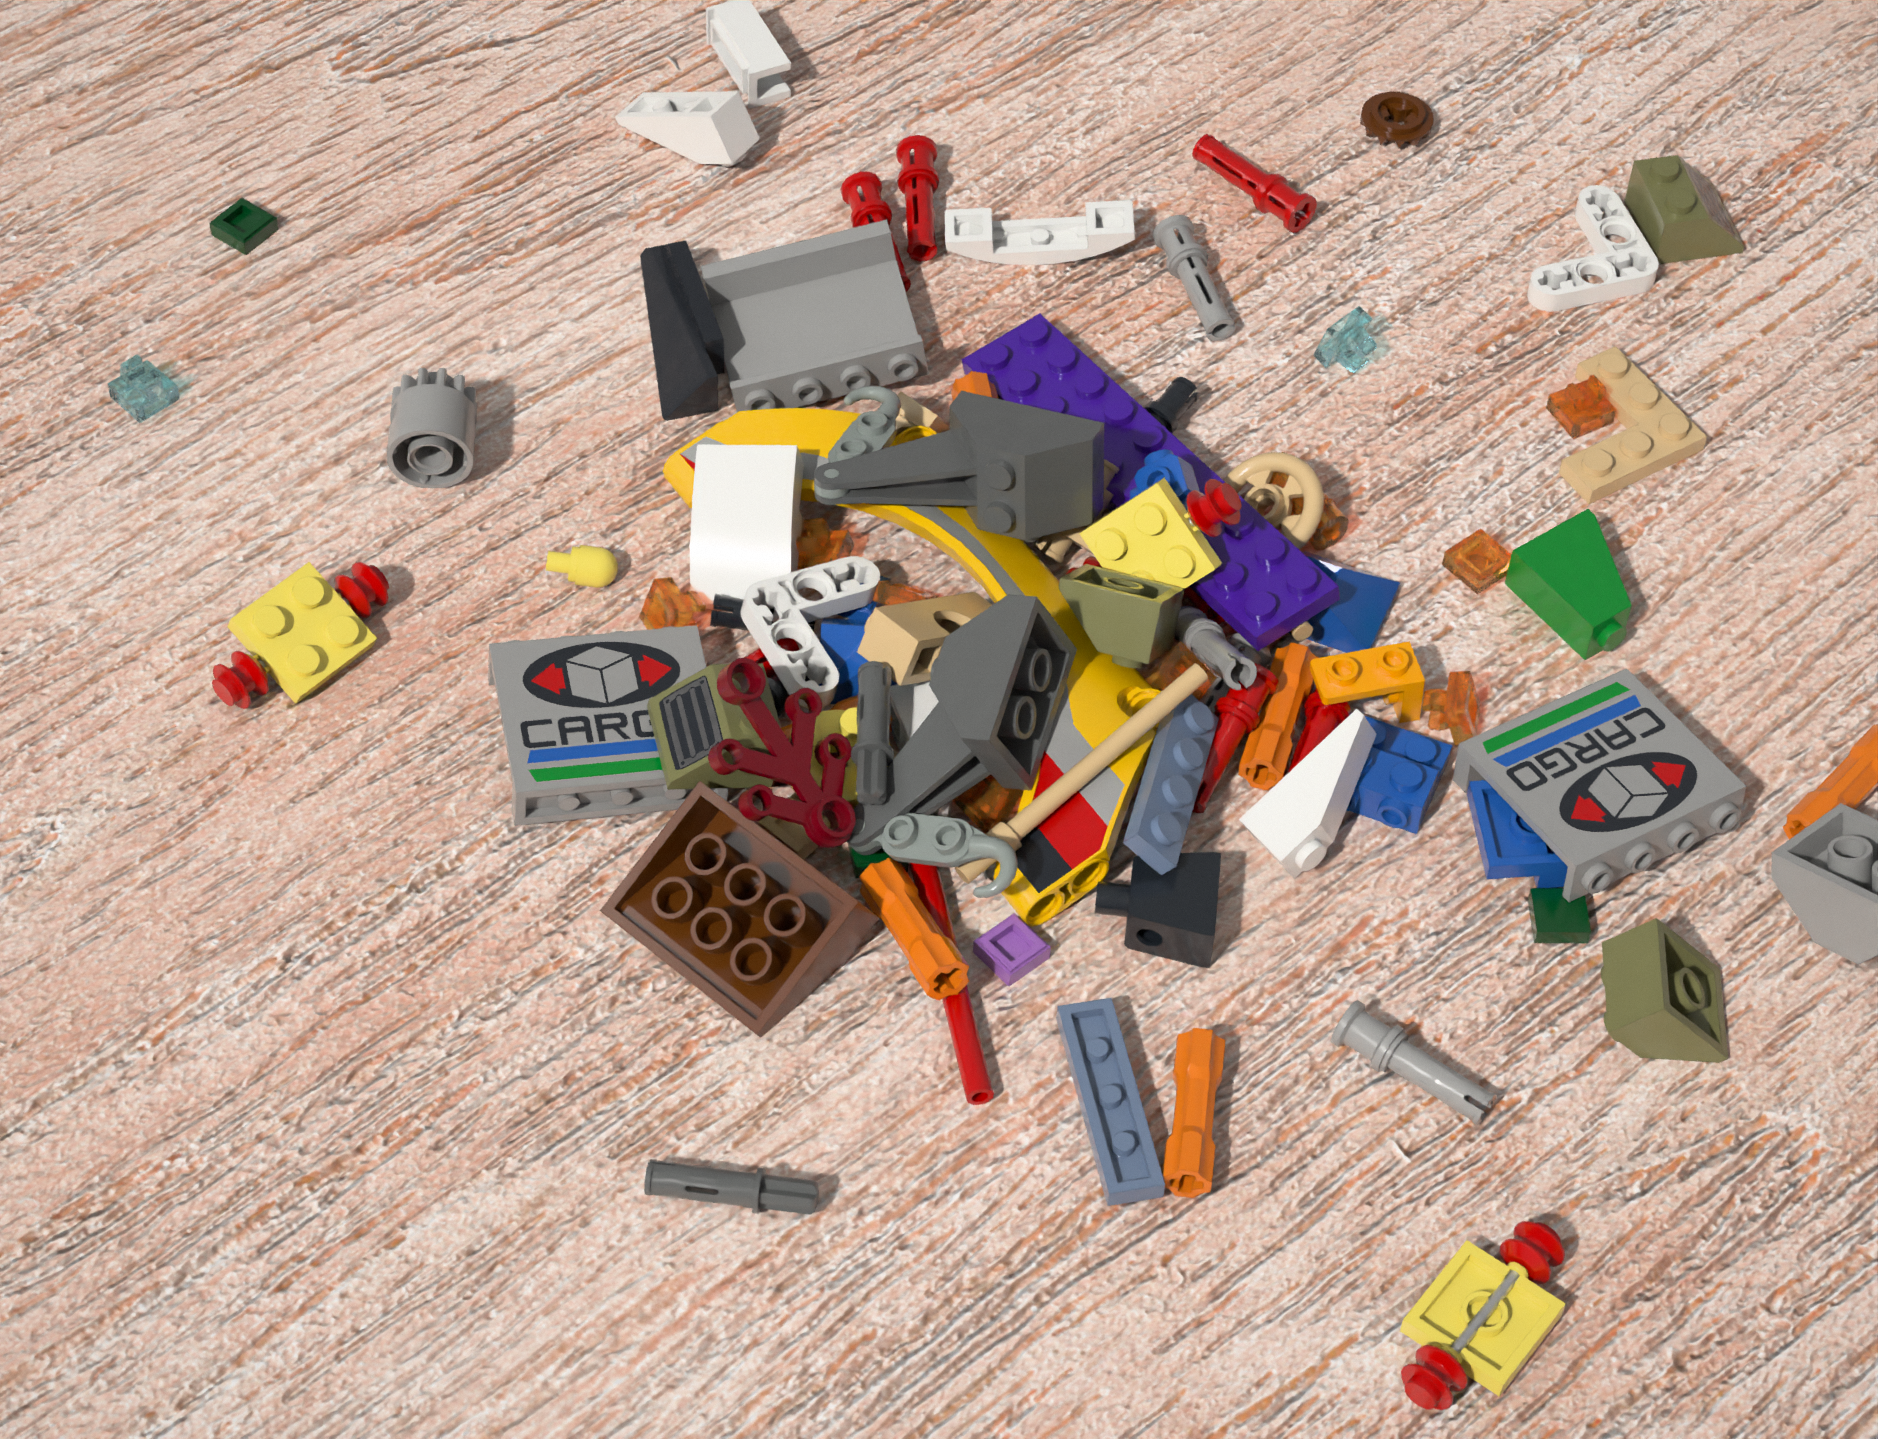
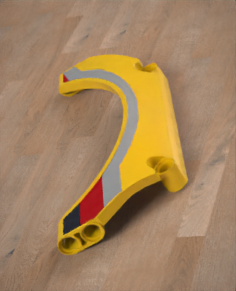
(1074, 843)

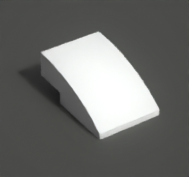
(743, 517)

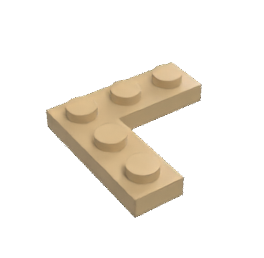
(1653, 438)

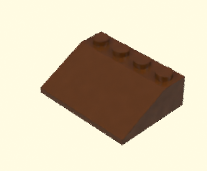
(737, 912)

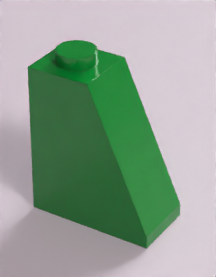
(1573, 585)

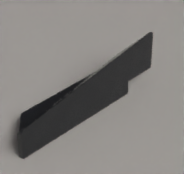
(683, 332)

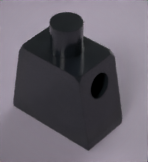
(1168, 912)

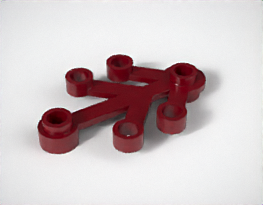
(788, 759)

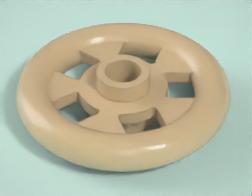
(1301, 483)

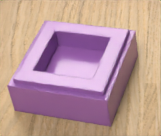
(1011, 949)

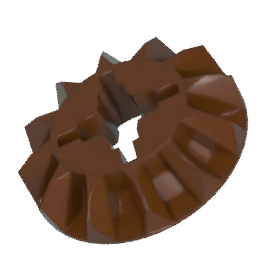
(1399, 108)

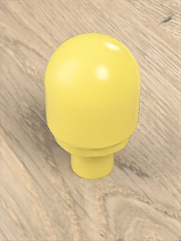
(585, 565)

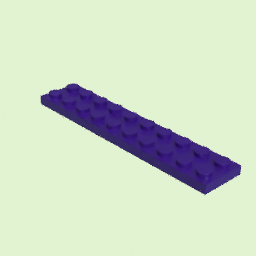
(1263, 578)

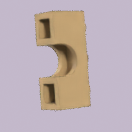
(912, 633)

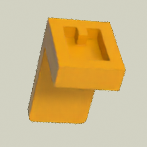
(1370, 673)

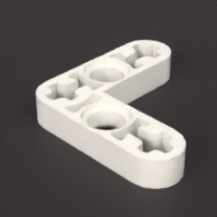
(1624, 267)
(794, 612)

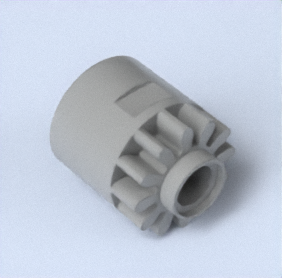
(432, 429)

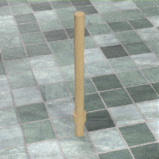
(1088, 767)

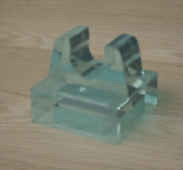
(1347, 342)
(142, 389)

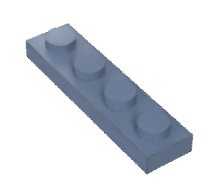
(1171, 784)
(1110, 1102)

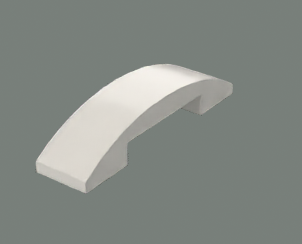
(1039, 240)

